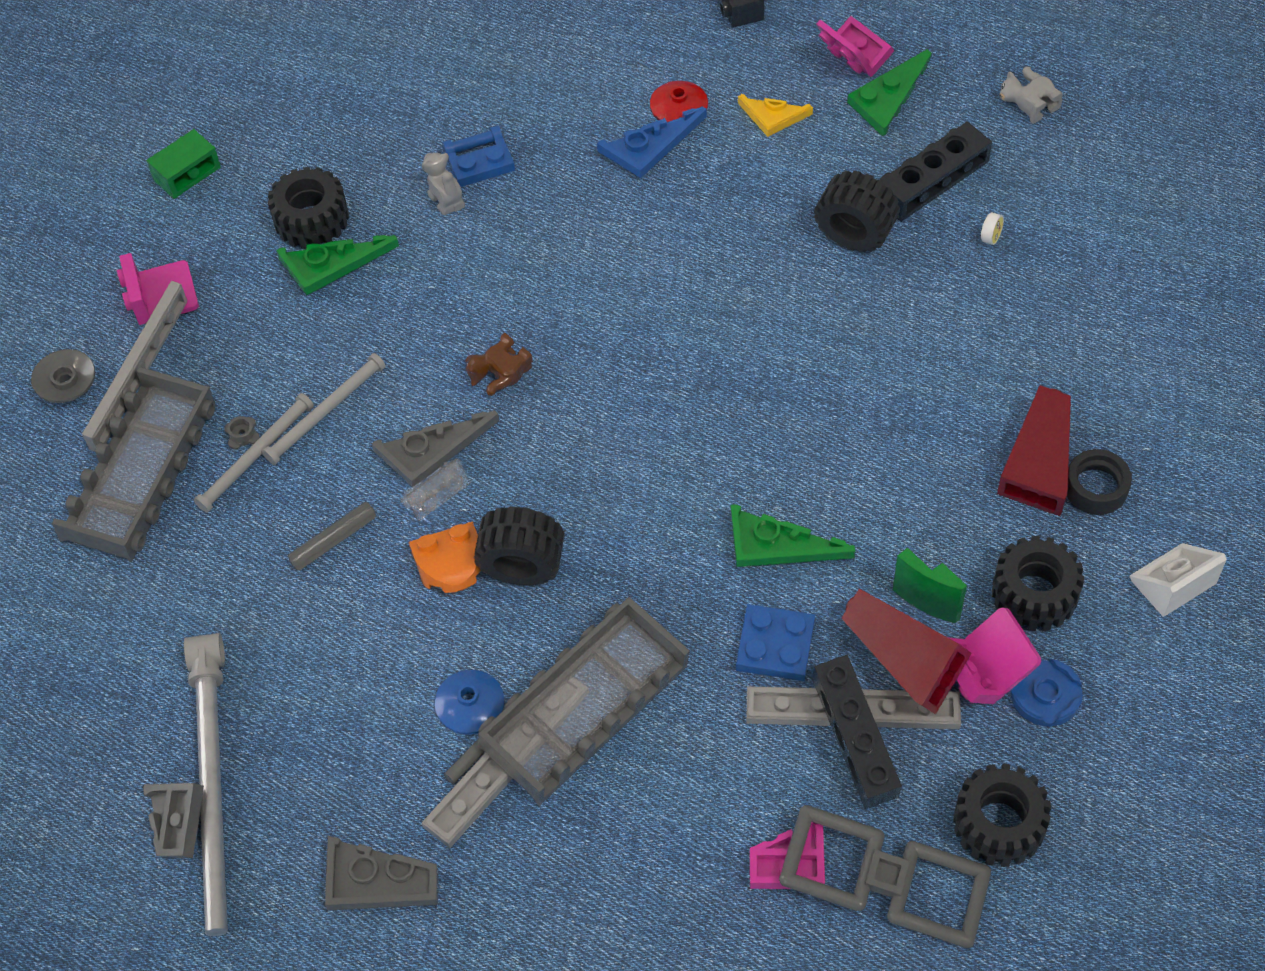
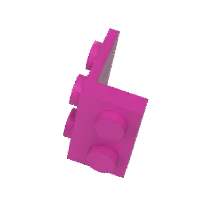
(857, 44)
(148, 286)
(998, 659)

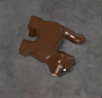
(500, 361)

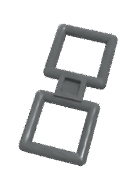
(886, 876)

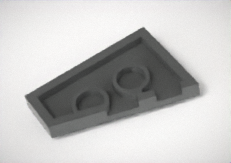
(373, 879)

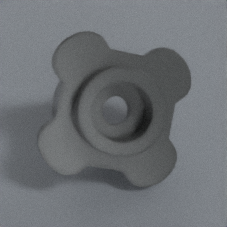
(240, 425)

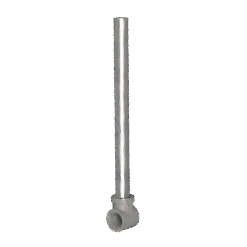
(203, 658)

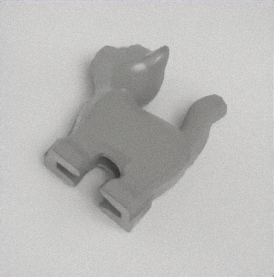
(1033, 96)
(442, 183)

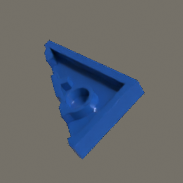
(648, 145)

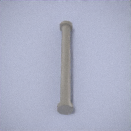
(273, 453)
(205, 501)

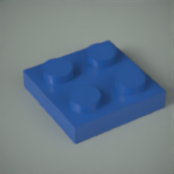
(775, 642)

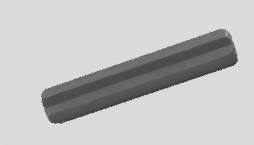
(331, 536)

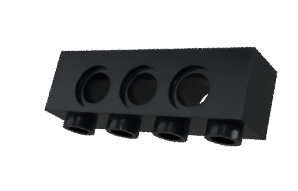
(938, 168)
(856, 732)

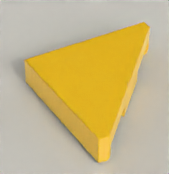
(773, 114)

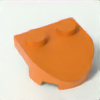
(447, 558)

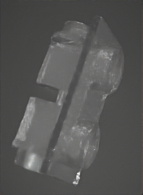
(436, 490)

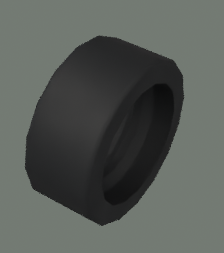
(1098, 460)

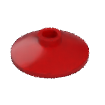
(676, 97)

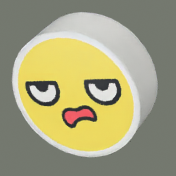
(992, 228)

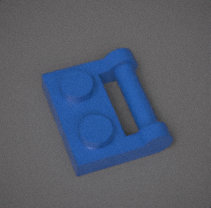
(480, 163)

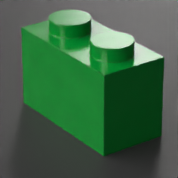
(183, 163)

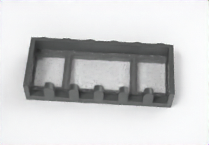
(137, 465)
(583, 699)

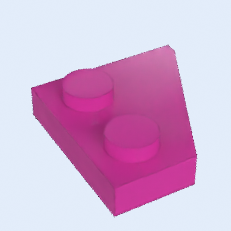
(769, 857)

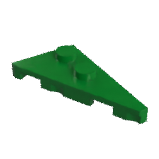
(883, 96)
(330, 261)
(776, 542)

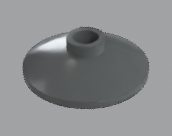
(61, 366)

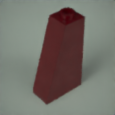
(1040, 457)
(911, 651)

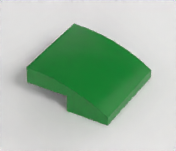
(931, 591)

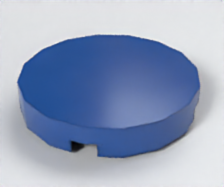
(1048, 694)

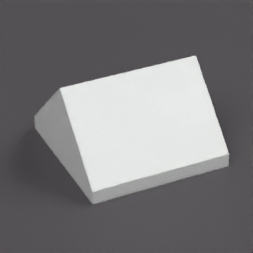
(1178, 576)

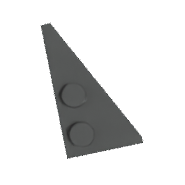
(426, 450)

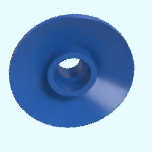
(468, 715)

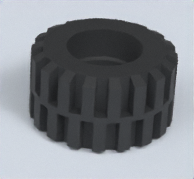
(303, 190)
(857, 211)
(519, 546)
(1045, 561)
(1007, 788)

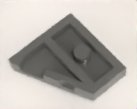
(174, 817)

